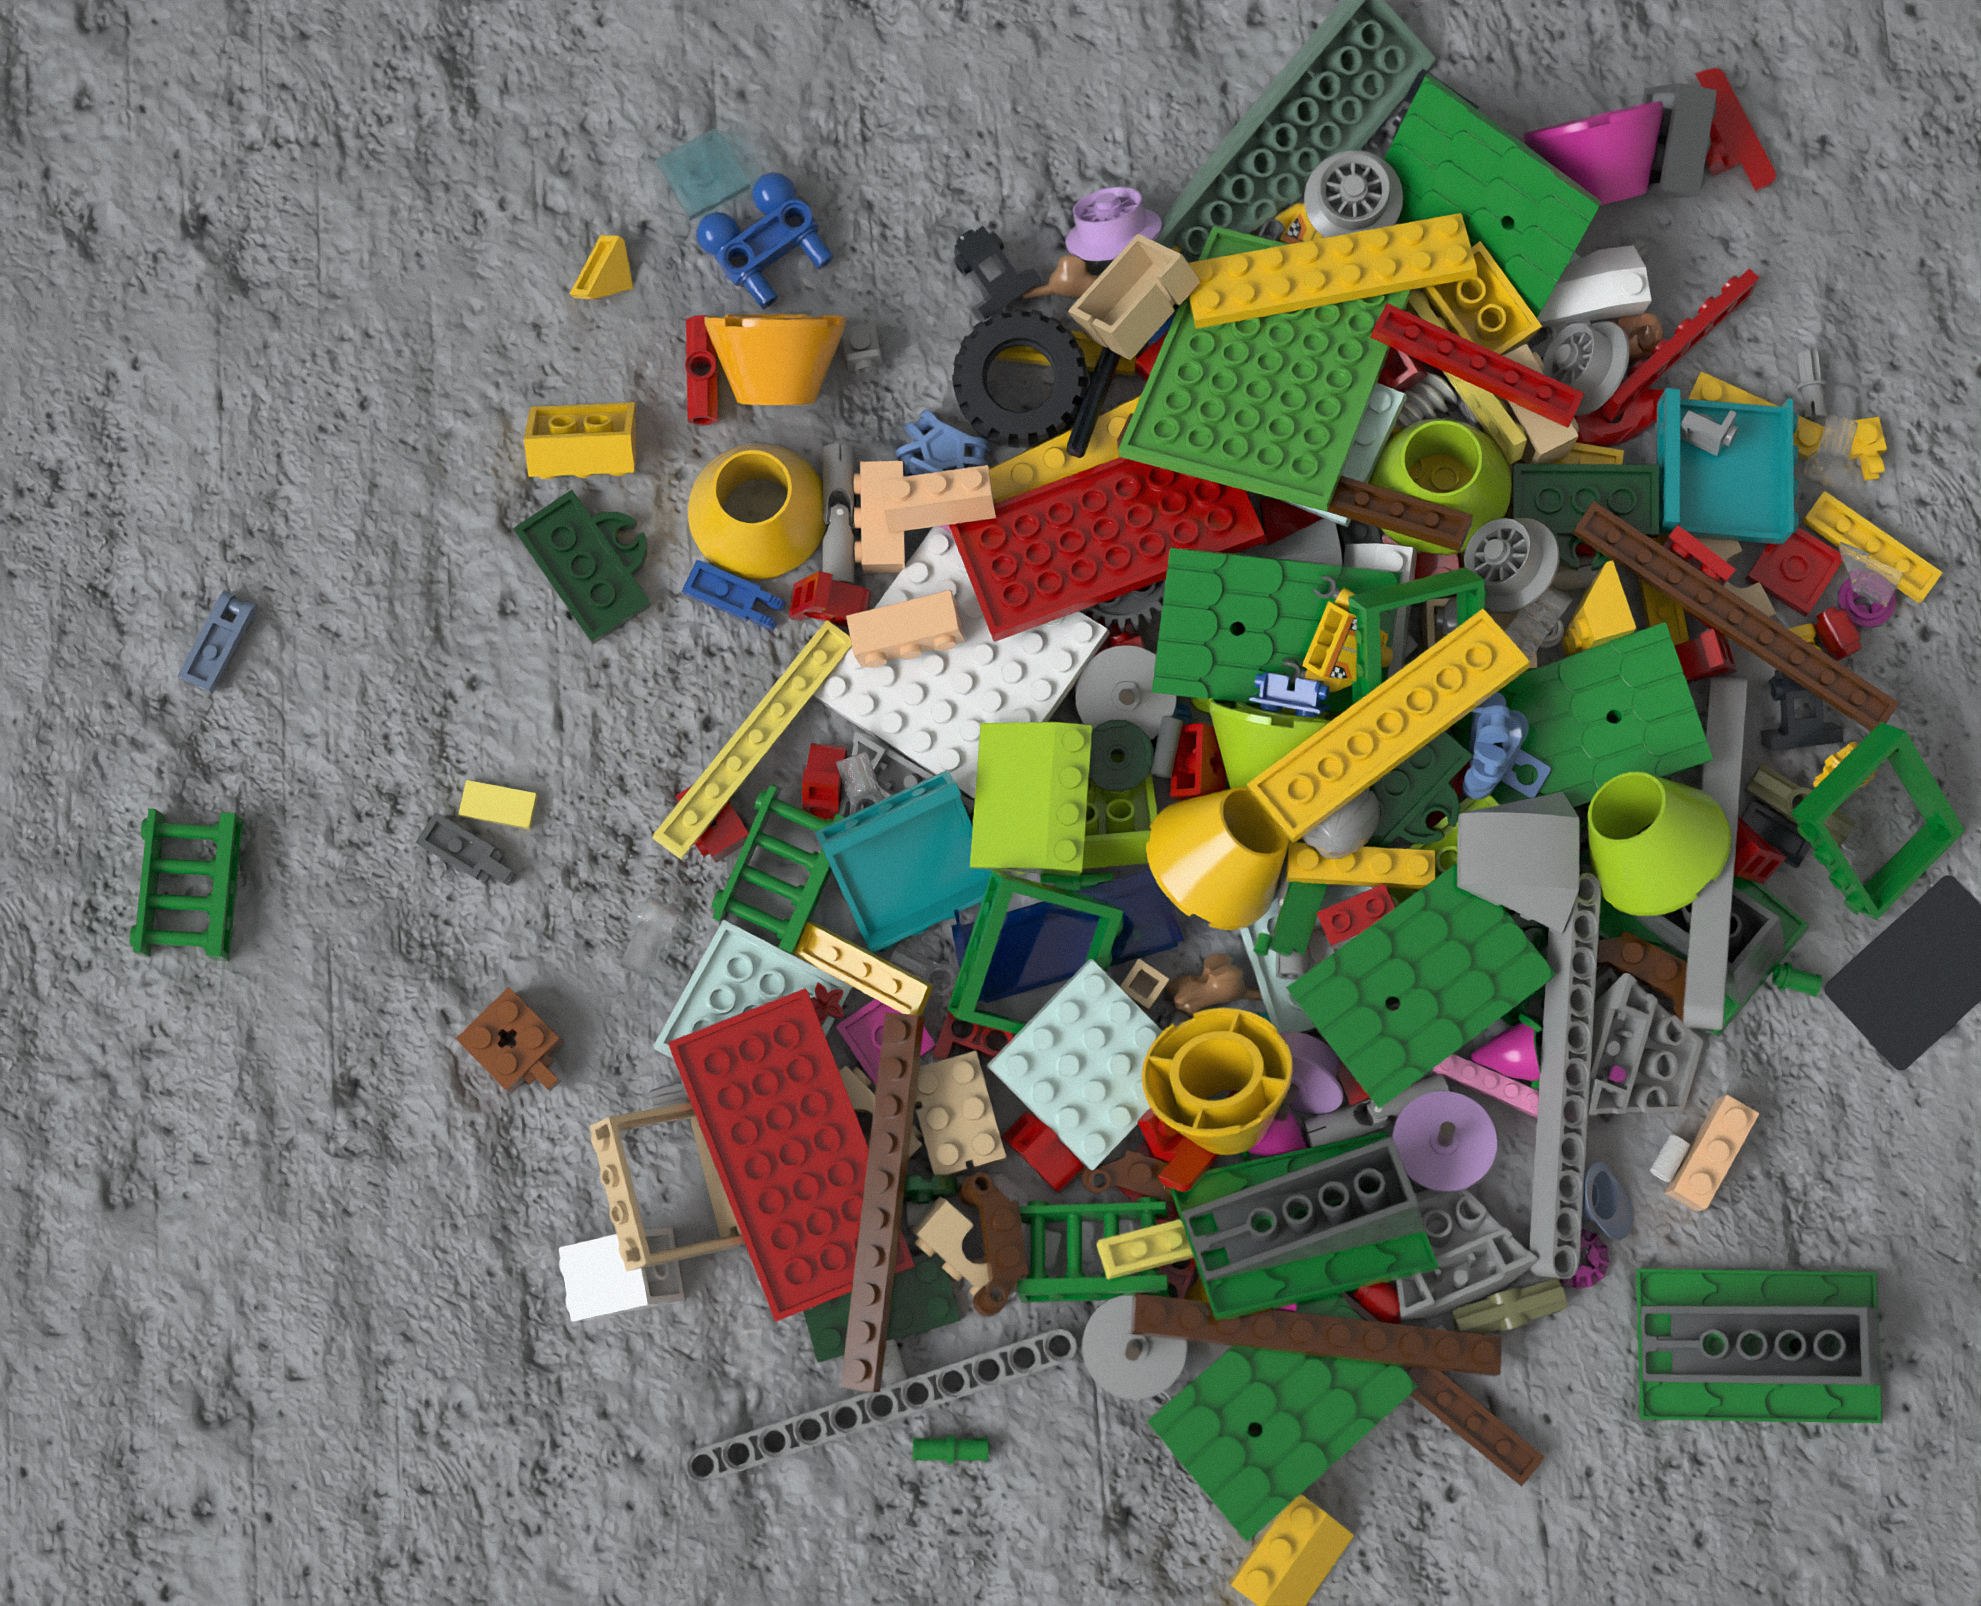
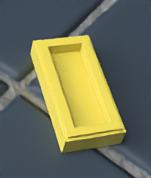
(498, 805)

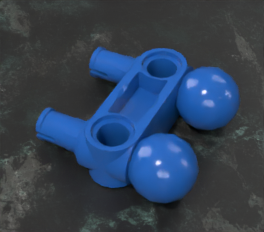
(766, 239)

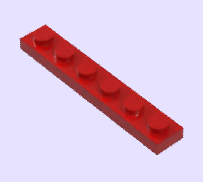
(1687, 336)
(1477, 365)

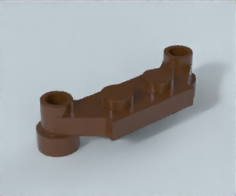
(1647, 965)
(1131, 1172)
(1001, 1240)

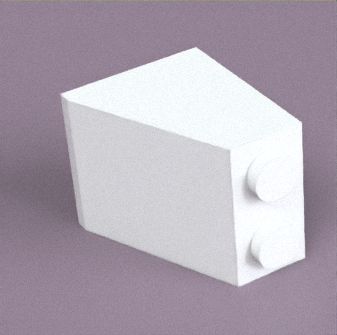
(602, 1287)

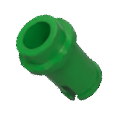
(1795, 979)

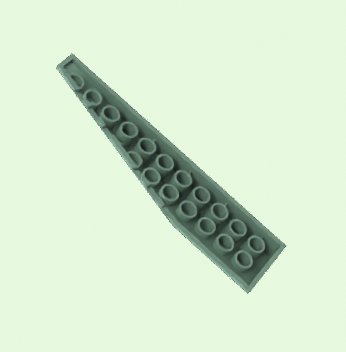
(1316, 107)

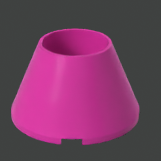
(1605, 152)

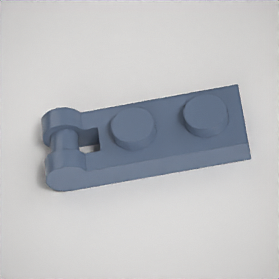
(217, 642)

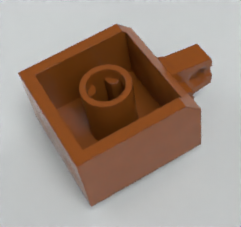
(530, 1055)

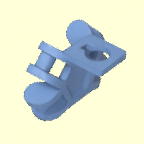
(940, 447)
(1485, 729)
(1518, 732)

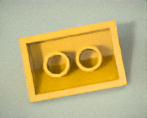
(1484, 307)
(581, 440)
(1600, 615)
(1291, 1556)

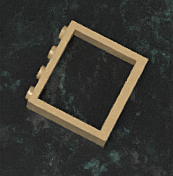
(622, 1198)

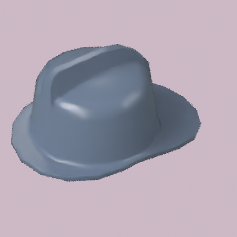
(1606, 1201)

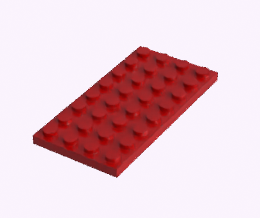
(1094, 540)
(783, 1147)

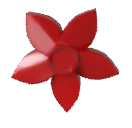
(827, 1003)

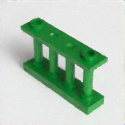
(803, 897)
(218, 904)
(1075, 1284)

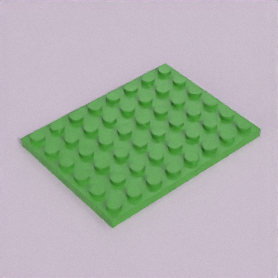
(1262, 397)

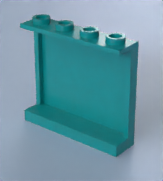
(1744, 489)
(905, 861)

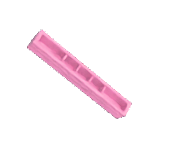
(1489, 1084)

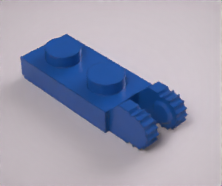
(730, 594)

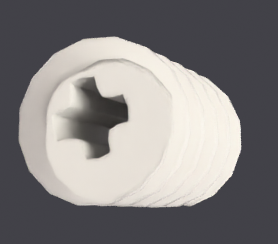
(1424, 398)

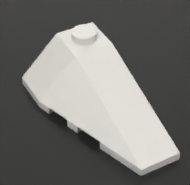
(1598, 288)
(1394, 559)

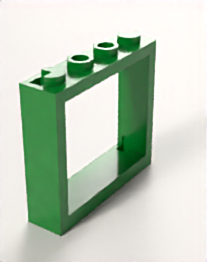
(1368, 605)
(1915, 856)
(987, 930)

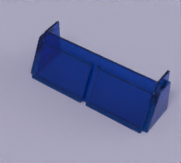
(1052, 941)

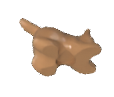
(1068, 280)
(1217, 984)

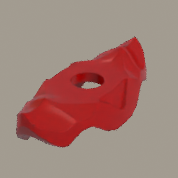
(1635, 419)

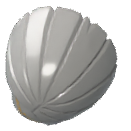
(1347, 828)

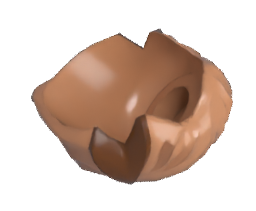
(1642, 333)

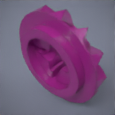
(1858, 613)
(1597, 1258)

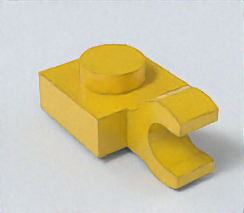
(1868, 446)

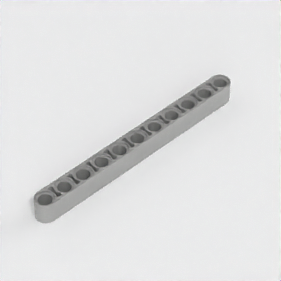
(1713, 908)
(1565, 1088)
(867, 1418)

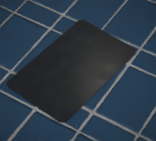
(1915, 975)

